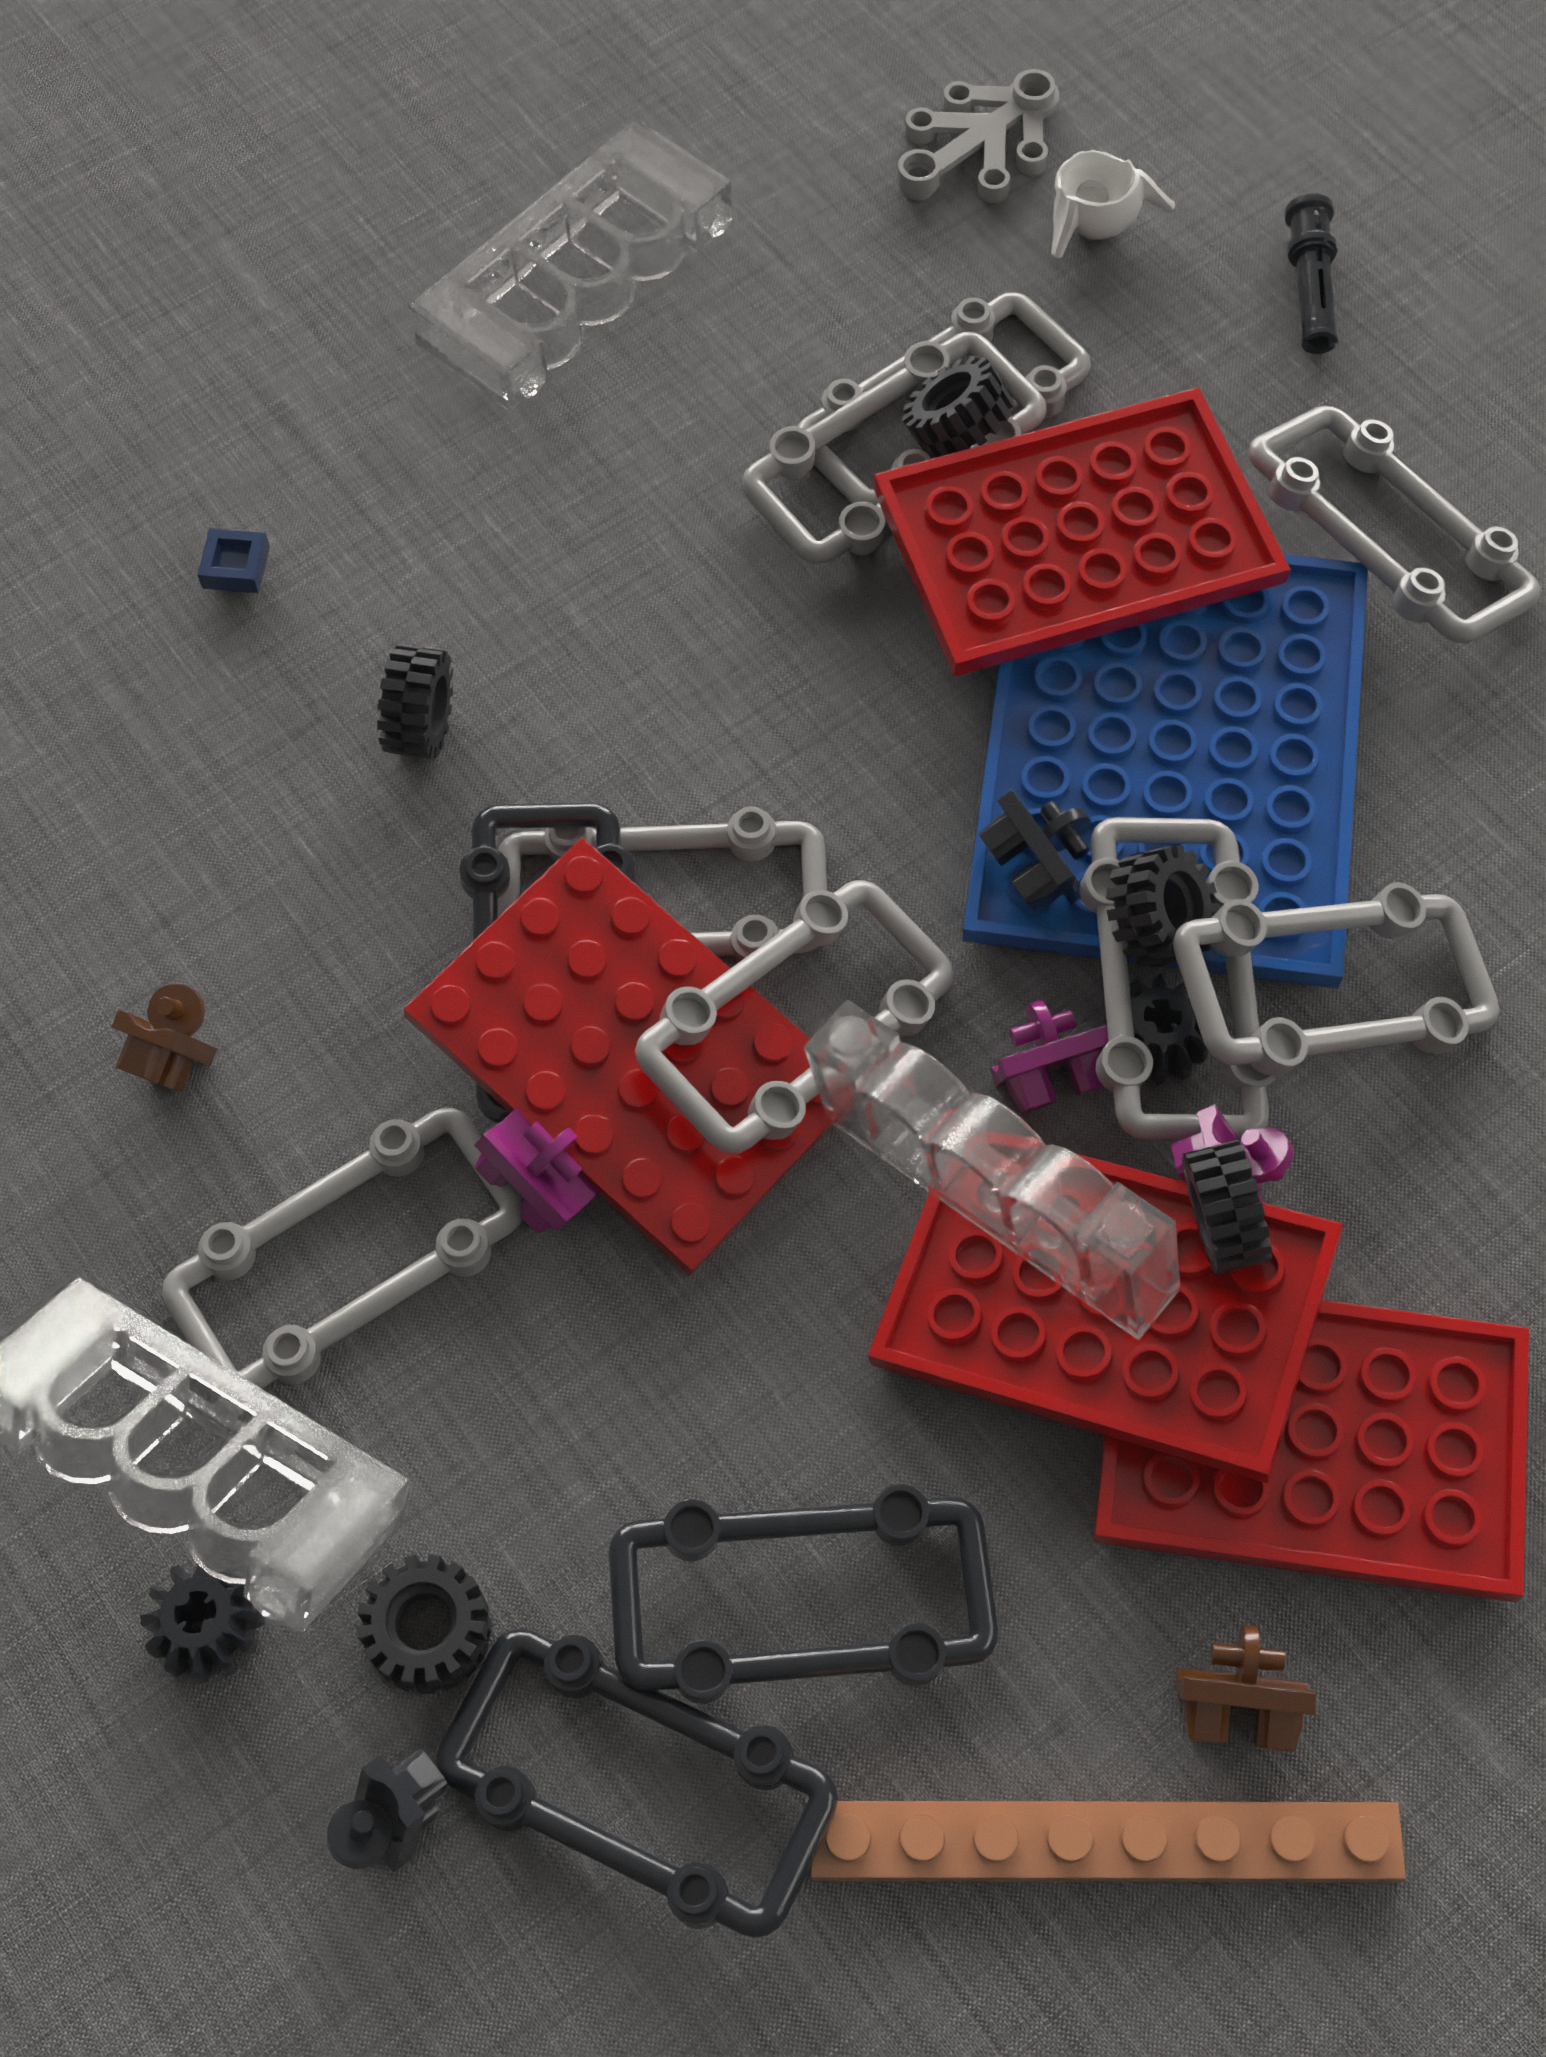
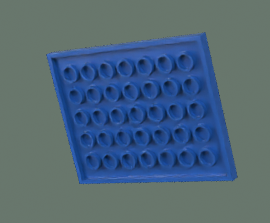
(1192, 716)

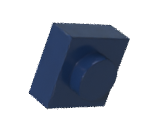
(233, 560)

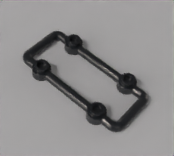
(487, 870)
(706, 1669)
(693, 1891)

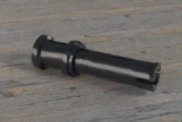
(1311, 254)

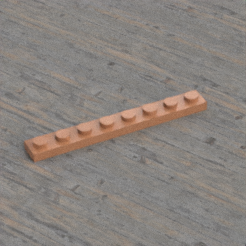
(1112, 1842)

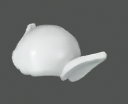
(1100, 197)

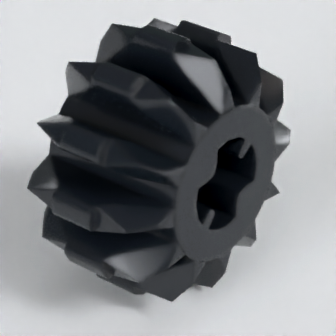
(1180, 1037)
(218, 1636)

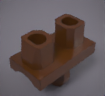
(163, 1046)
(1276, 1700)

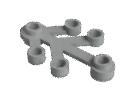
(1027, 98)

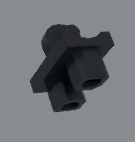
(1049, 874)
(386, 1813)

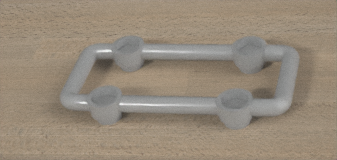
(969, 316)
(862, 522)
(1416, 594)
(748, 832)
(1280, 1042)
(1128, 1061)
(777, 1104)
(229, 1250)

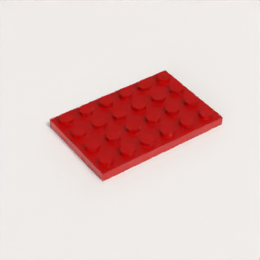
(1078, 530)
(551, 1024)
(1199, 1383)
(1387, 1470)

